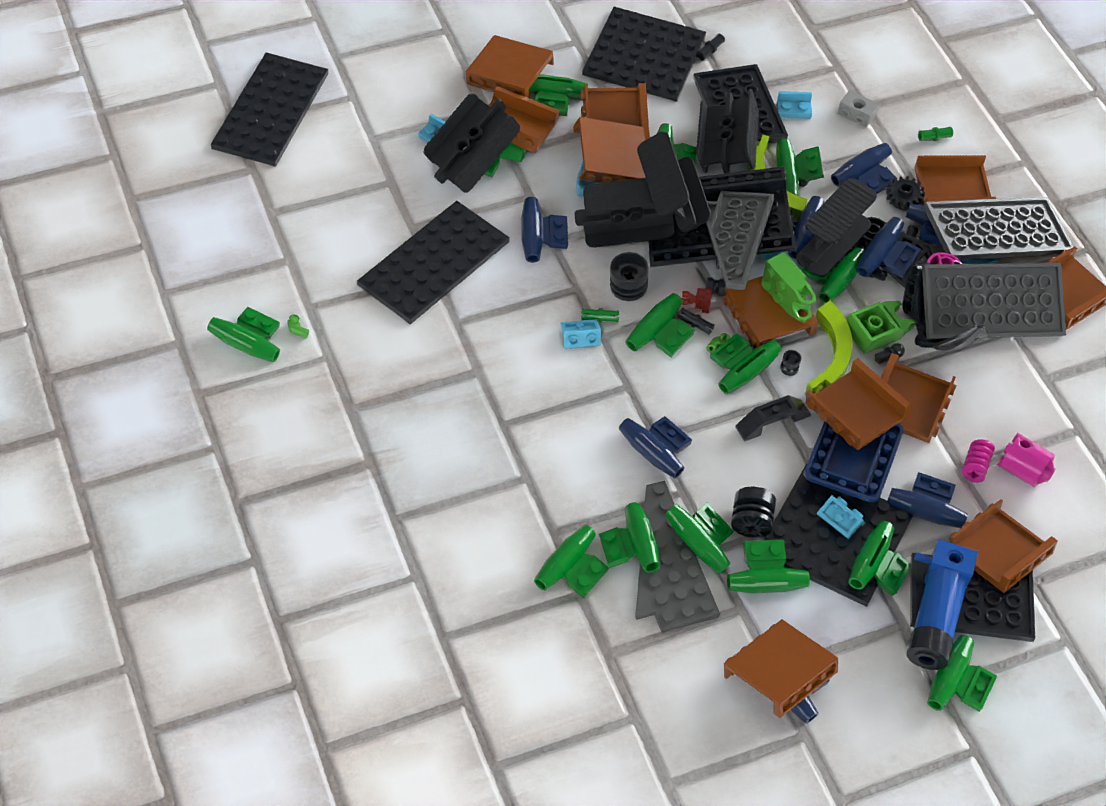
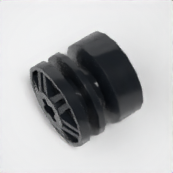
(629, 276)
(753, 512)

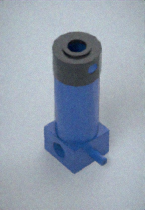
(946, 581)

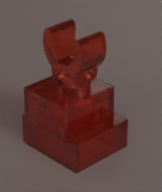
(702, 299)

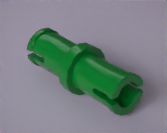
(935, 134)
(600, 315)

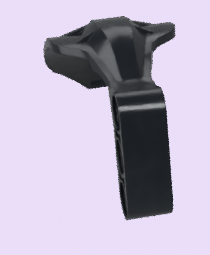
(914, 307)

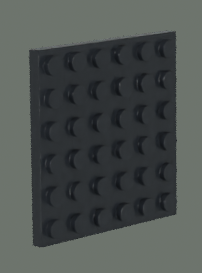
(646, 51)
(819, 547)

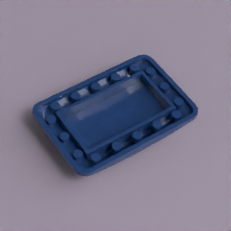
(849, 470)

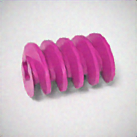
(978, 460)

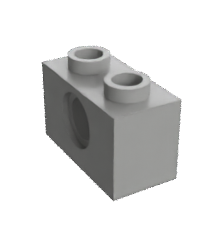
(858, 108)

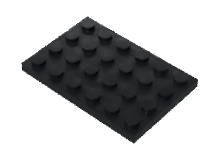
(738, 80)
(984, 606)

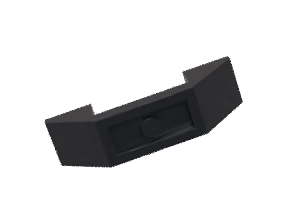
(787, 406)

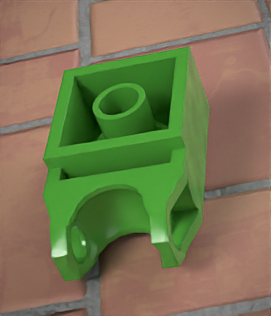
(788, 286)
(878, 325)

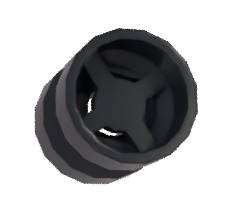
(711, 284)
(790, 362)

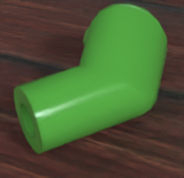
(295, 328)
(717, 341)

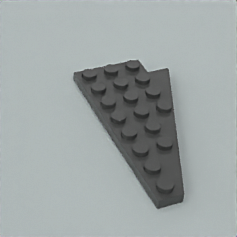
(736, 232)
(678, 589)

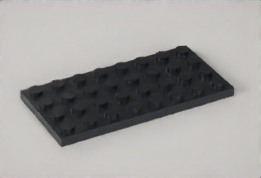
(270, 109)
(433, 262)

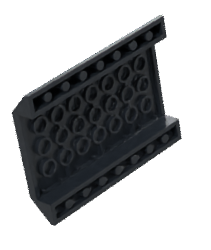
(697, 245)

